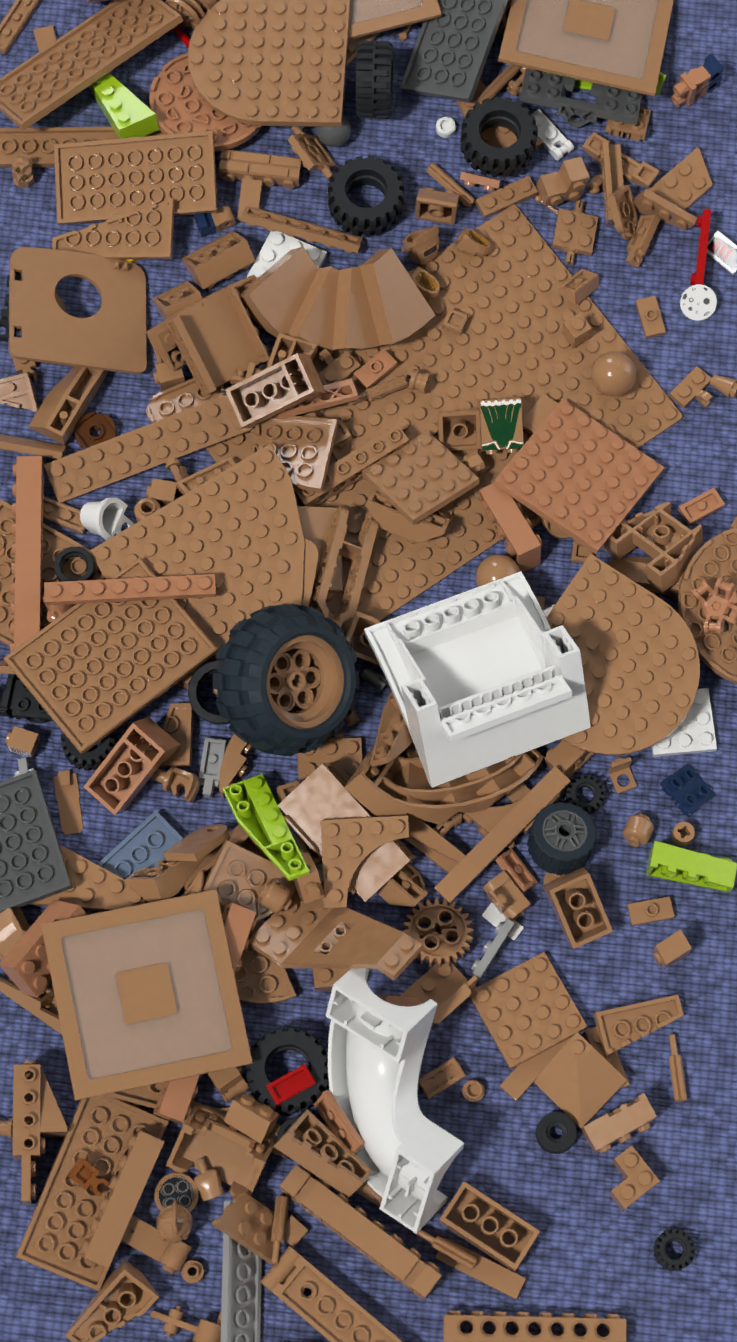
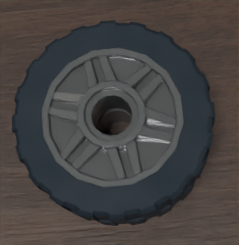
(561, 838)

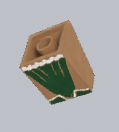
(501, 424)

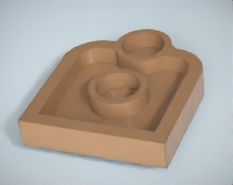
(623, 211)

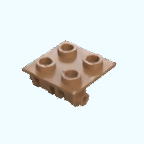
(637, 131)

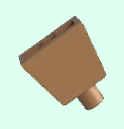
(309, 886)

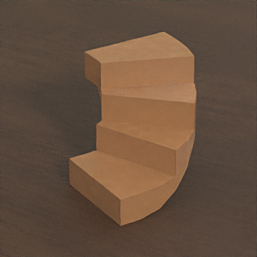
(338, 307)
(404, 787)

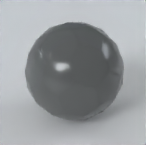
(334, 135)

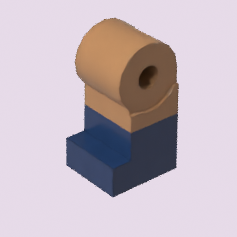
(215, 222)

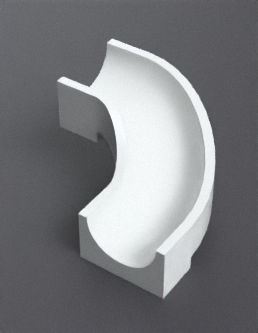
(374, 1078)

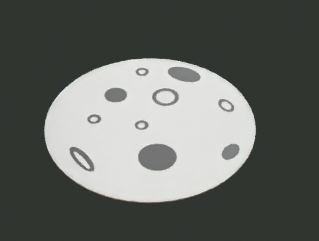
(698, 302)

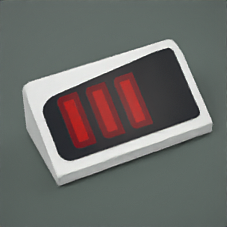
(723, 251)

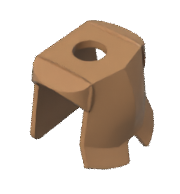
(12, 928)

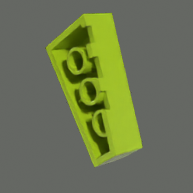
(123, 109)
(691, 867)

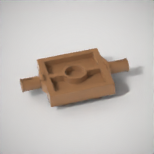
(311, 152)
(574, 232)

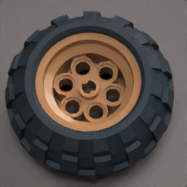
(312, 691)

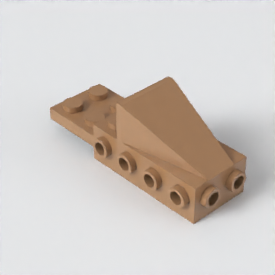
(44, 1121)

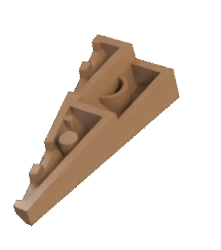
(42, 1007)

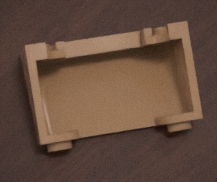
(223, 1147)

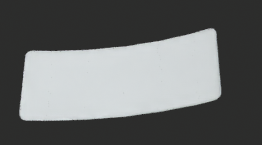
(495, 917)

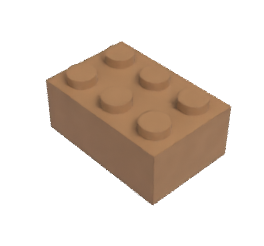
(578, 908)

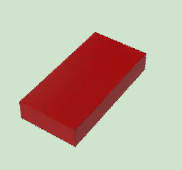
(291, 1084)

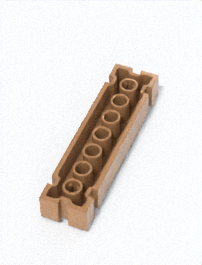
(360, 1232)

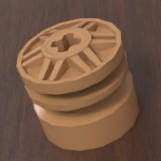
(191, 10)

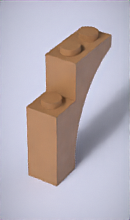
(489, 818)

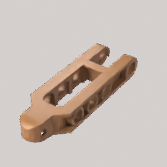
(360, 557)

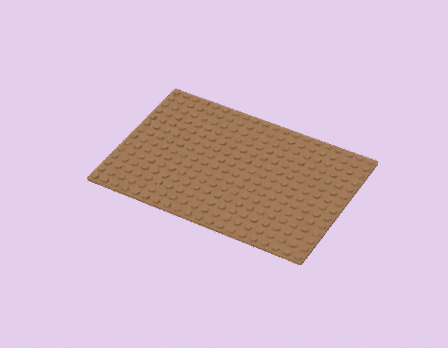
(504, 351)

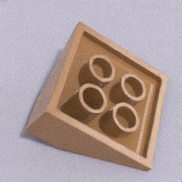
(579, 1080)

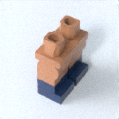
(698, 82)

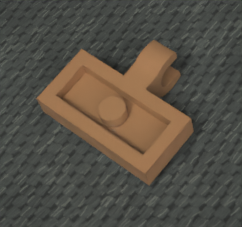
(337, 369)
(692, 388)

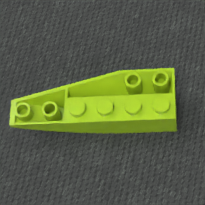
(264, 823)

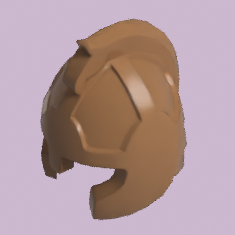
(174, 1223)

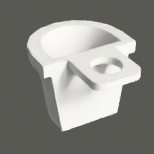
(105, 517)

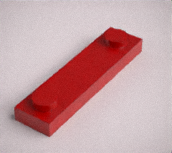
(703, 223)

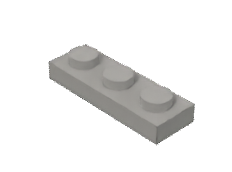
(492, 948)

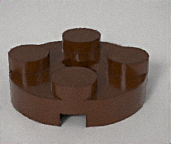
(94, 421)

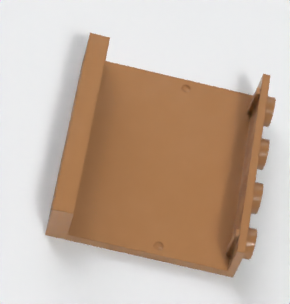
(217, 339)

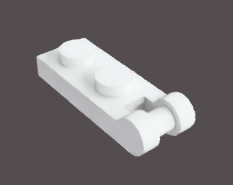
(551, 136)

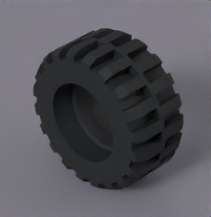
(374, 79)
(503, 114)
(365, 172)
(284, 1040)

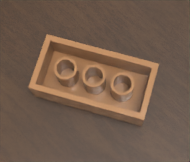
(489, 1226)

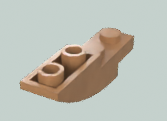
(233, 762)

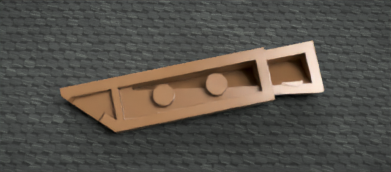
(432, 844)

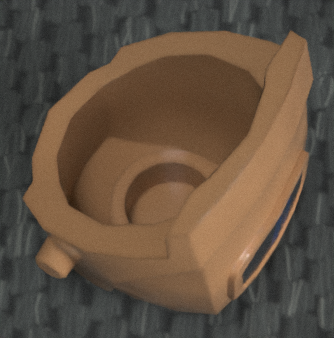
(422, 245)

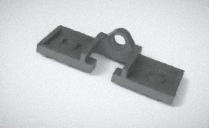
(610, 102)

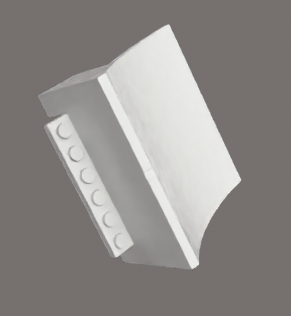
(481, 677)

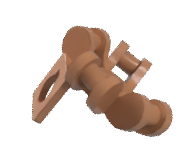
(717, 605)

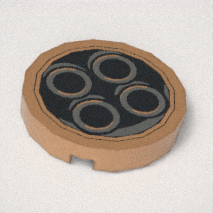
(179, 1188)

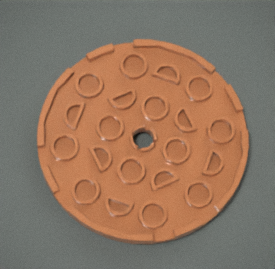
(184, 111)

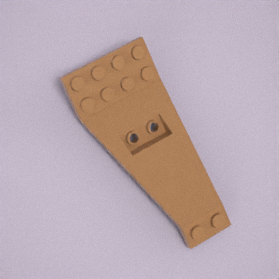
(302, 931)

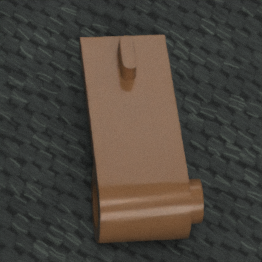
(148, 1241)

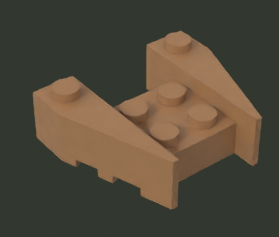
(662, 539)

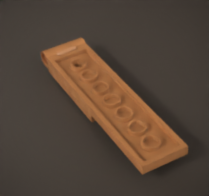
(328, 1307)

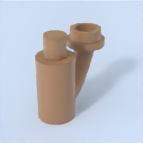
(178, 471)

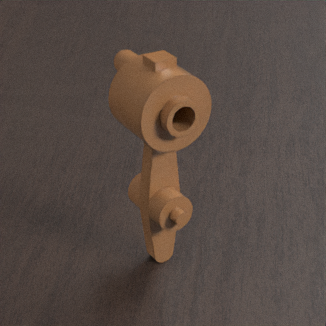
(204, 1332)

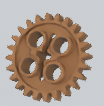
(431, 915)

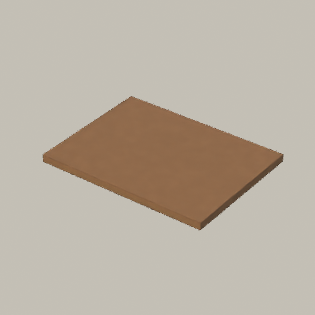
(109, 661)

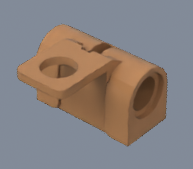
(506, 896)

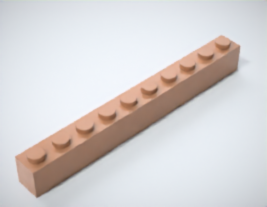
(27, 549)
(177, 1094)

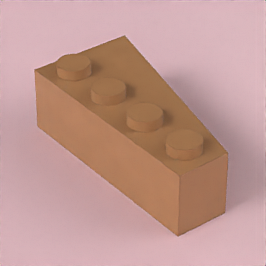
(323, 1154)

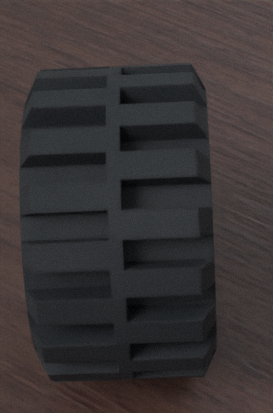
(89, 759)

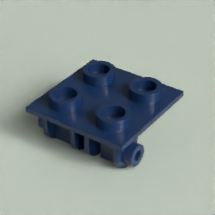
(687, 790)

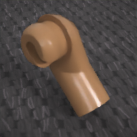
(594, 184)

